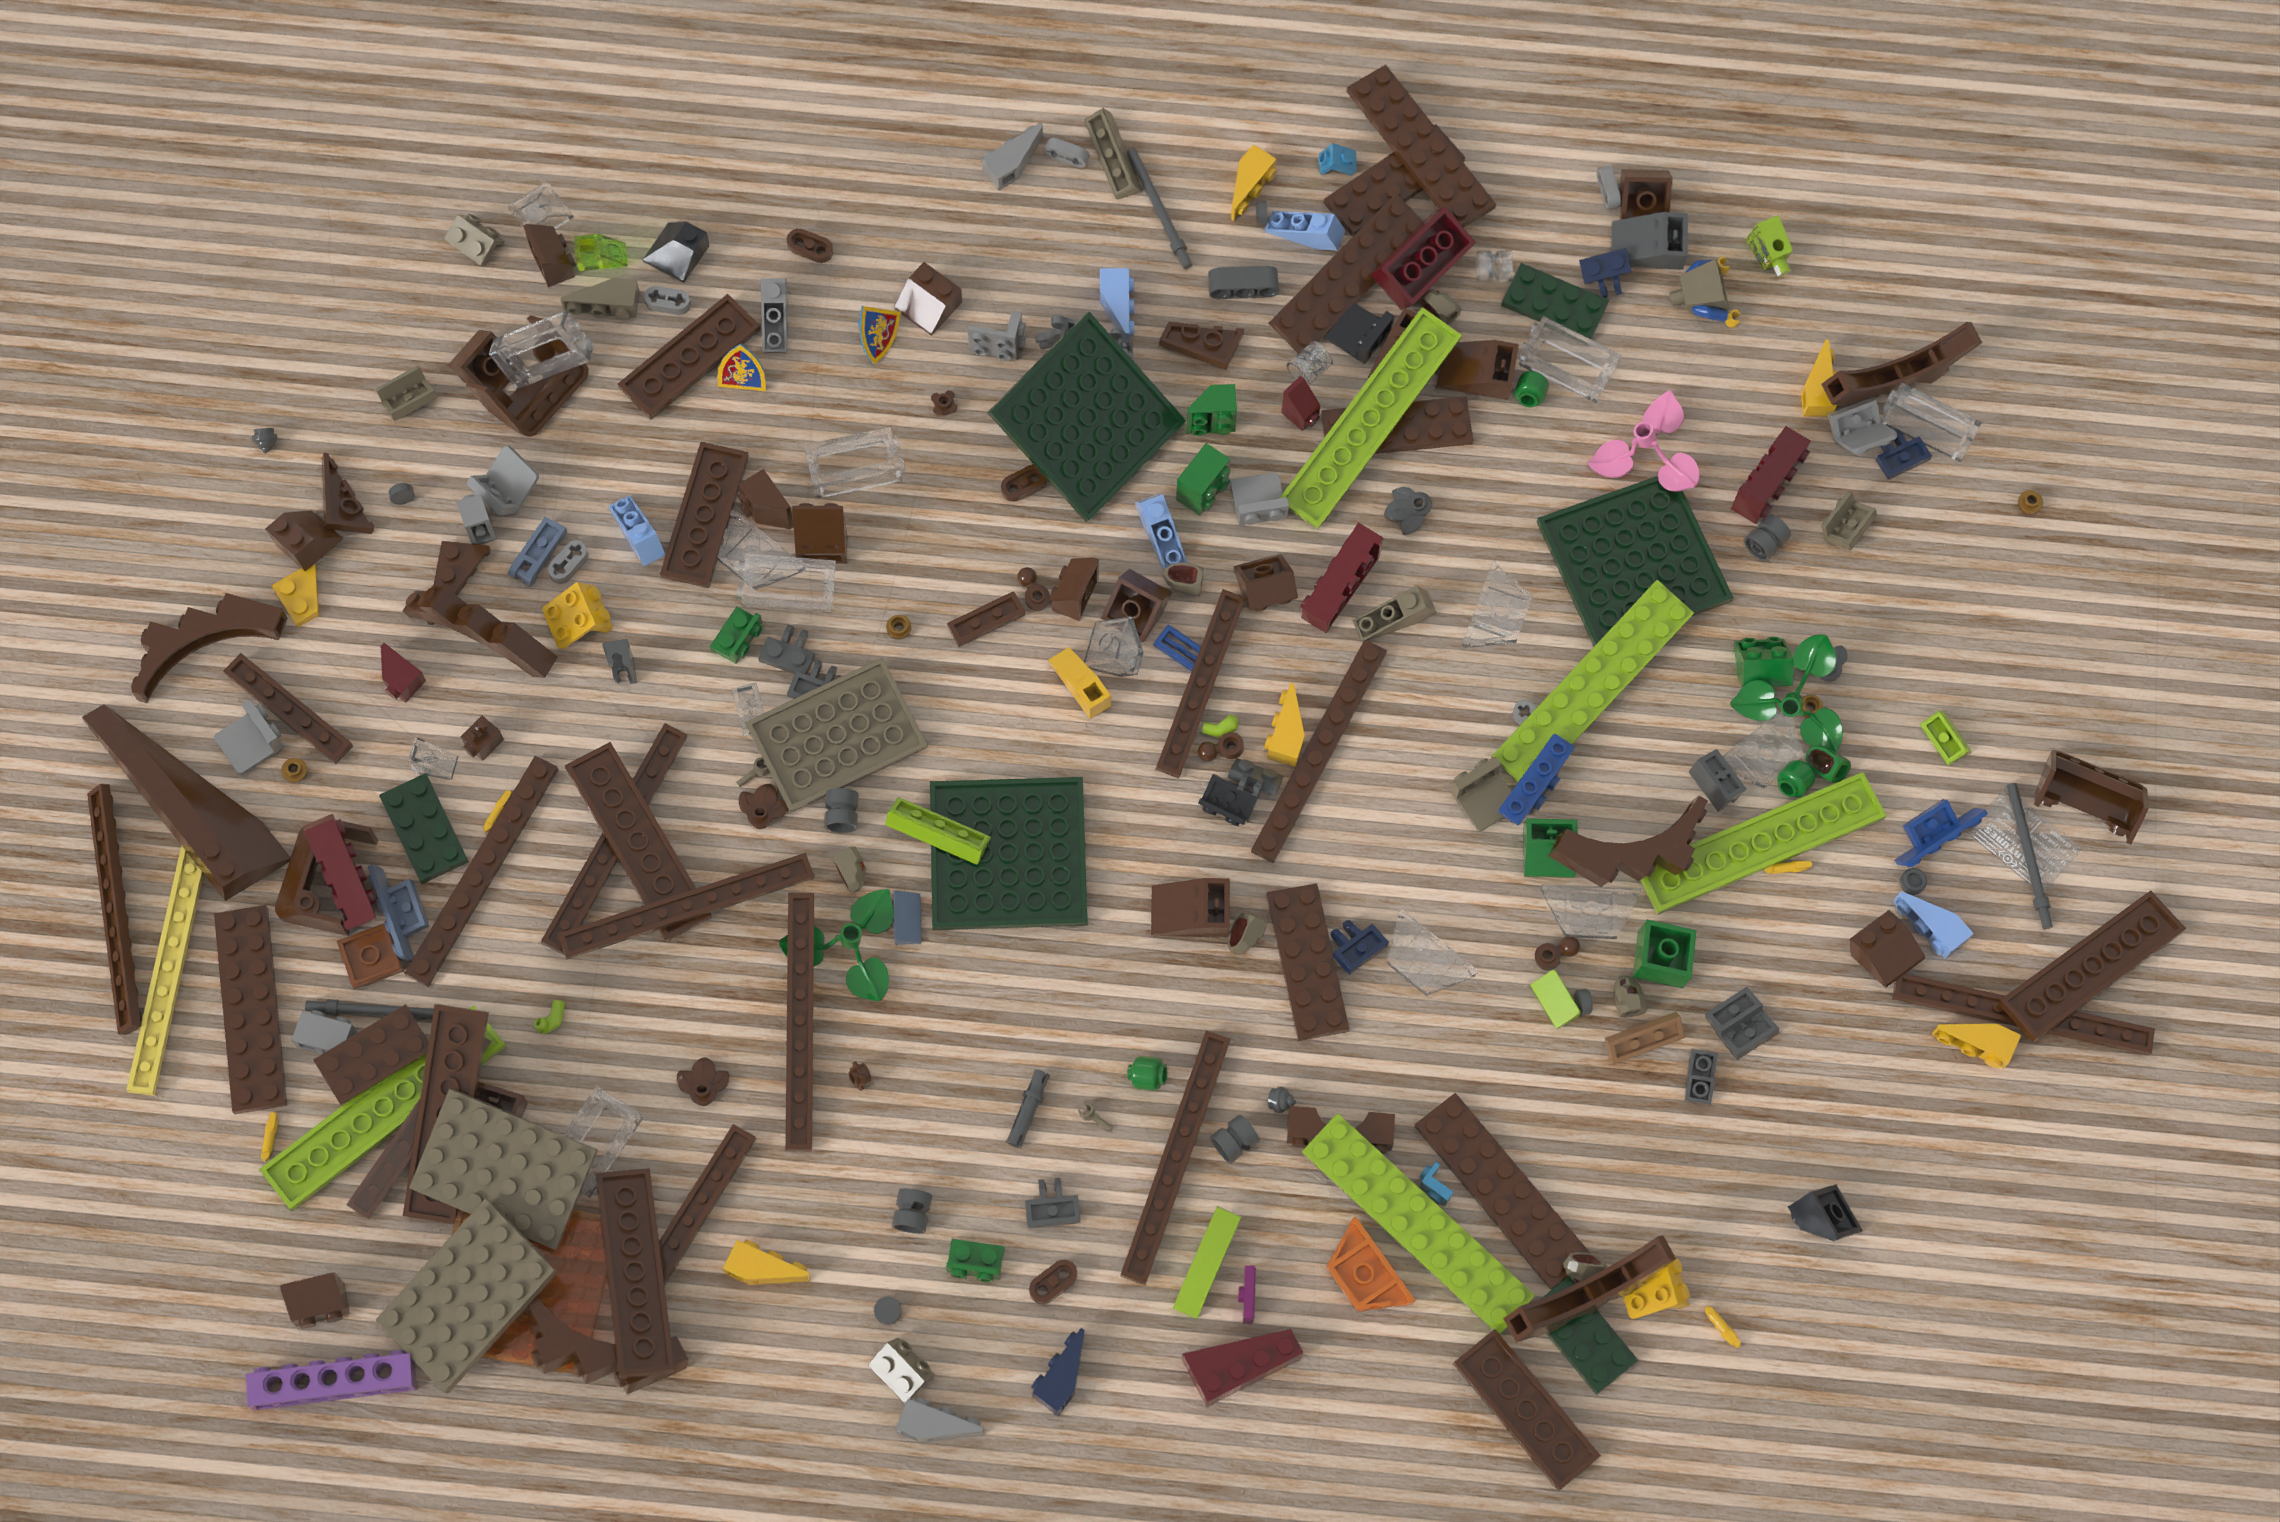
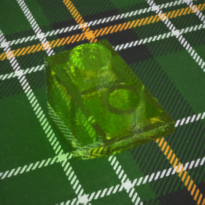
(599, 252)

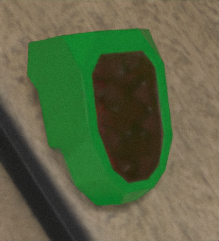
(1828, 763)

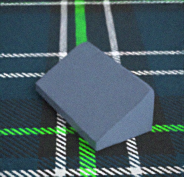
(907, 918)

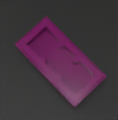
(1246, 1294)

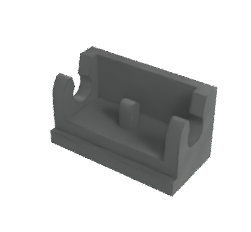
(620, 659)
(1717, 779)

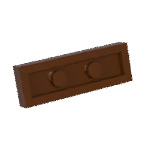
(986, 619)

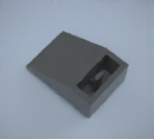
(1653, 240)

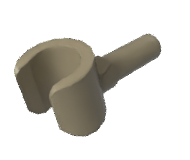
(754, 772)
(1093, 1116)

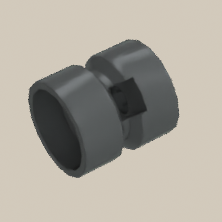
(1767, 537)
(841, 810)
(1234, 1139)
(912, 1220)

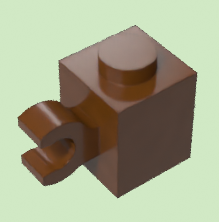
(481, 738)

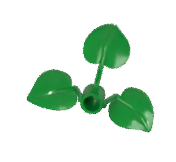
(1758, 701)
(876, 914)

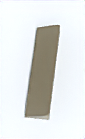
(1113, 154)

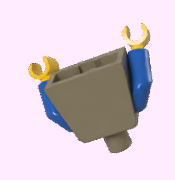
(1705, 291)

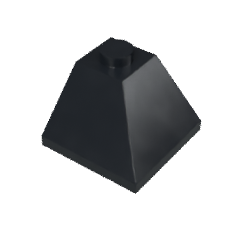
(678, 249)
(1825, 1214)

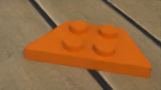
(1365, 1272)

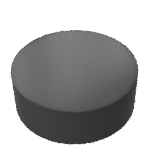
(1261, 212)
(401, 493)
(1913, 881)
(1583, 1001)
(887, 1310)

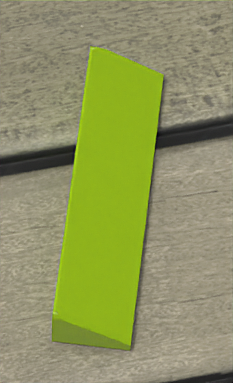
(937, 830)

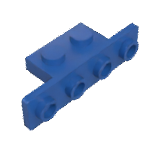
(1537, 780)
(1934, 828)

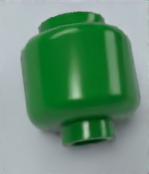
(1531, 388)
(1795, 778)
(1147, 1073)

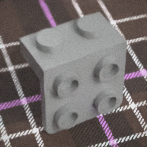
(999, 343)
(1860, 427)
(505, 483)
(1259, 499)
(249, 739)

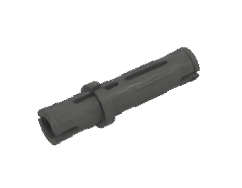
(1032, 1098)

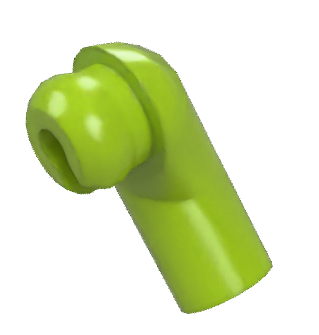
(1229, 724)
(552, 1021)

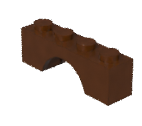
(1306, 1124)

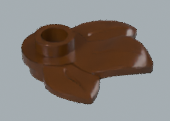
(762, 802)
(702, 1078)

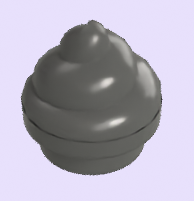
(264, 438)
(1280, 1099)

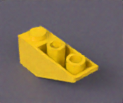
(1253, 172)
(1813, 397)
(1081, 682)
(1288, 735)
(1986, 1041)
(757, 1267)

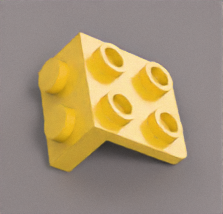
(576, 613)
(1659, 1293)

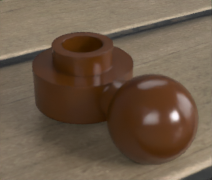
(1027, 578)
(1208, 750)
(1568, 946)

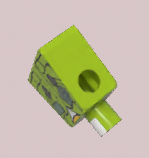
(1771, 245)

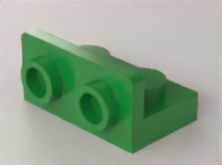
(736, 634)
(975, 1260)

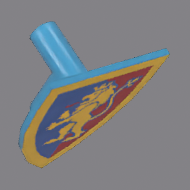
(877, 331)
(741, 370)

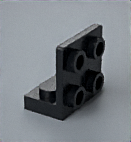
(1360, 332)

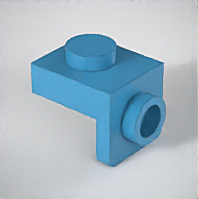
(1338, 159)
(1435, 1190)

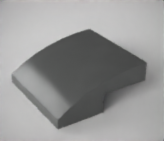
(1741, 1023)

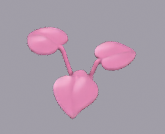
(1662, 415)

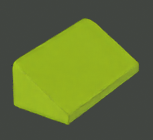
(1945, 737)
(1555, 999)

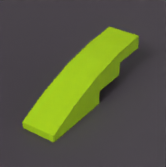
(1207, 1262)

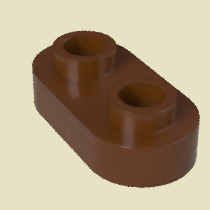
(811, 245)
(1022, 482)
(1051, 1280)

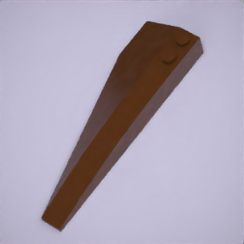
(214, 830)

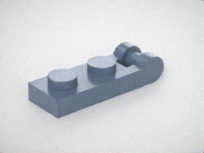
(537, 551)

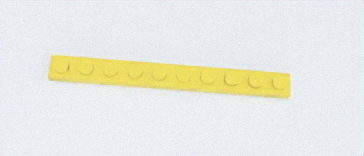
(166, 977)

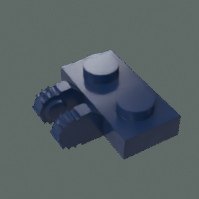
(1604, 267)
(1903, 457)
(1360, 948)

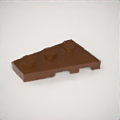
(1204, 344)

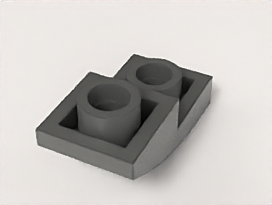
(1700, 1076)

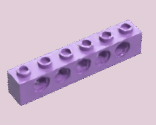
(260, 1382)

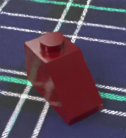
(1300, 404)
(399, 674)

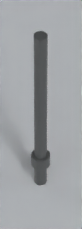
(1177, 244)
(2041, 901)
(333, 1007)

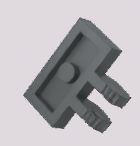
(787, 656)
(803, 683)
(1257, 777)
(1054, 1210)

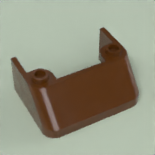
(535, 403)
(2093, 791)
(295, 900)

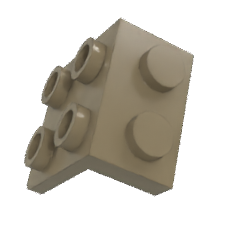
(1481, 793)

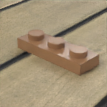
(1644, 1037)

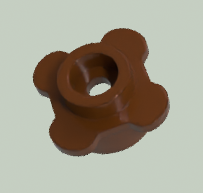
(949, 407)
(859, 1075)

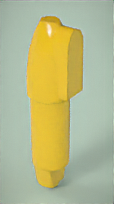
(496, 811)
(1793, 866)
(269, 1137)
(1726, 1331)

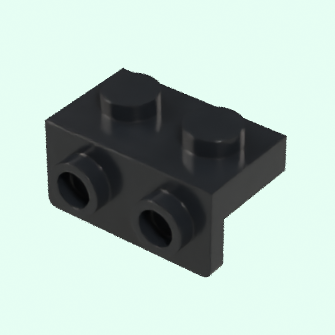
(1224, 798)

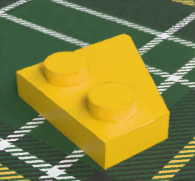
(299, 595)

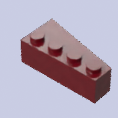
(1770, 474)
(1342, 578)
(341, 871)
(1238, 1364)

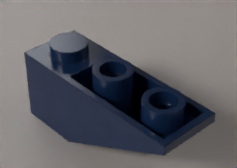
(1060, 1381)

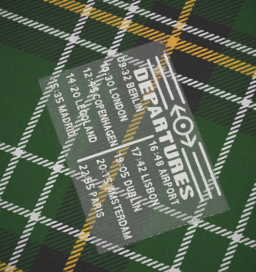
(2001, 837)

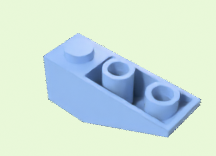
(1309, 229)
(1114, 297)
(1160, 529)
(637, 530)
(1939, 926)

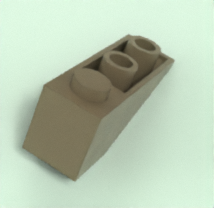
(610, 298)
(1395, 614)

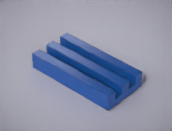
(1173, 654)

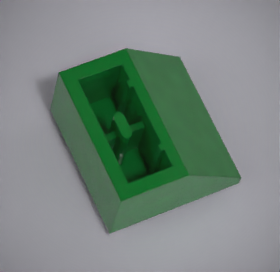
(1213, 411)
(1764, 660)
(1538, 841)

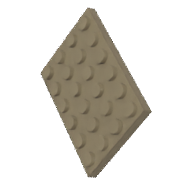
(836, 734)
(505, 1159)
(466, 1296)

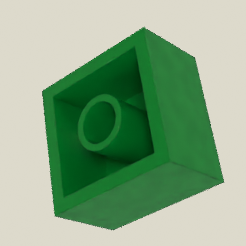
(1203, 479)
(1664, 954)

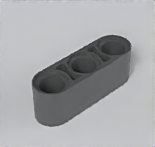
(1243, 282)

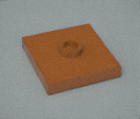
(369, 956)

